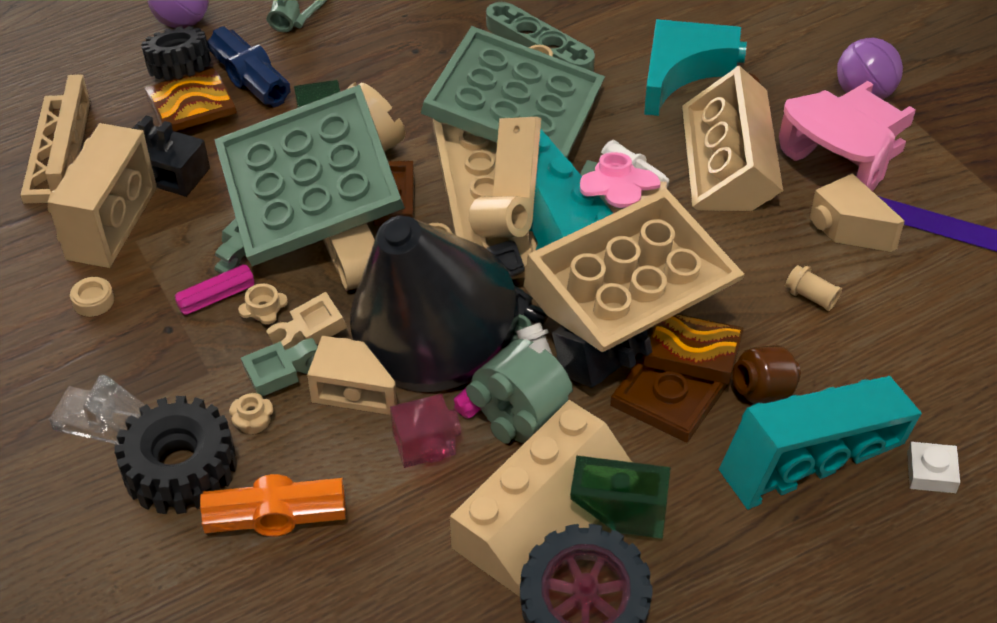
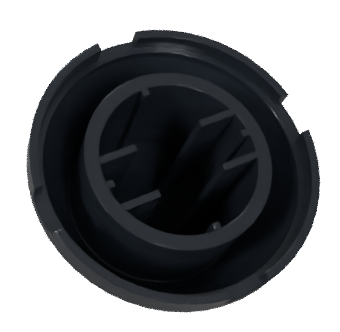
(432, 305)

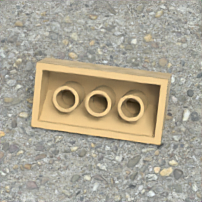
(731, 145)
(531, 495)

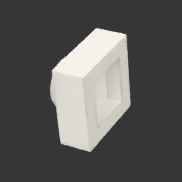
(933, 467)

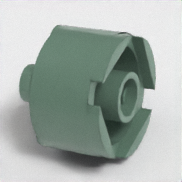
(519, 390)

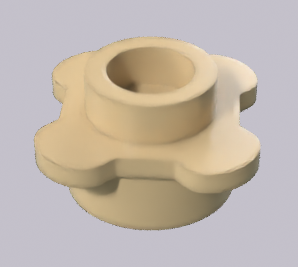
(262, 303)

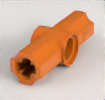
(273, 505)

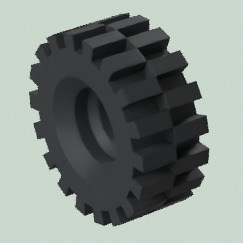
(168, 430)

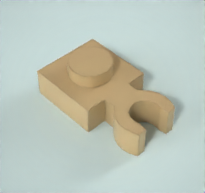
(310, 320)

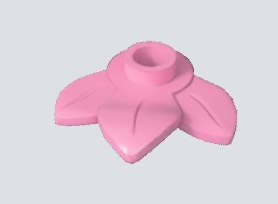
(618, 180)

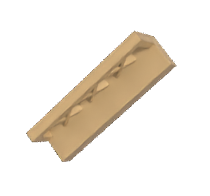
(66, 143)

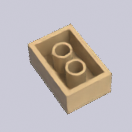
(102, 195)

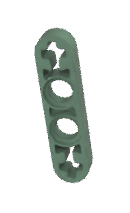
(508, 22)

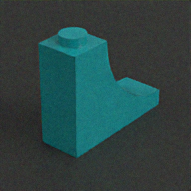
(689, 53)

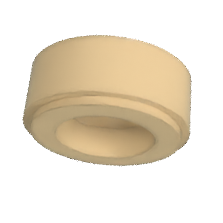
(92, 296)

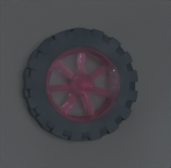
(592, 545)

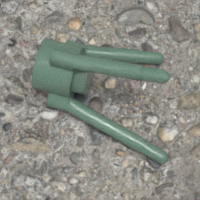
(286, 14)

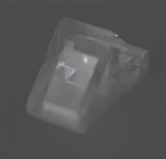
(96, 412)

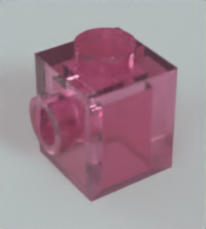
(424, 430)

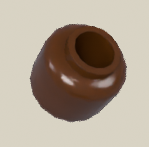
(766, 374)

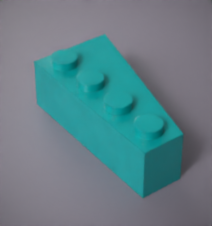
(558, 200)
(815, 435)

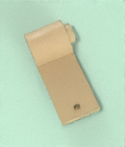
(512, 204)

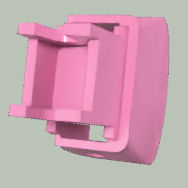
(851, 126)

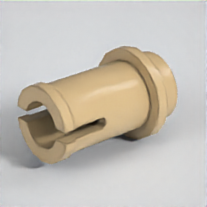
(813, 287)

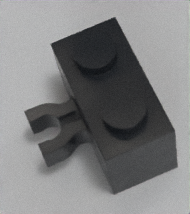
(176, 158)
(590, 365)

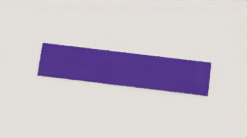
(945, 225)

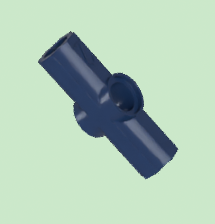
(248, 66)

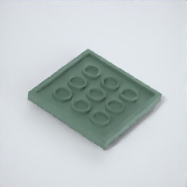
(508, 80)
(307, 175)

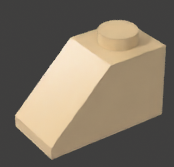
(855, 215)
(350, 377)

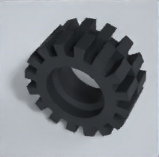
(176, 52)

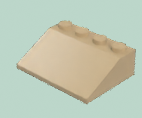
(628, 271)

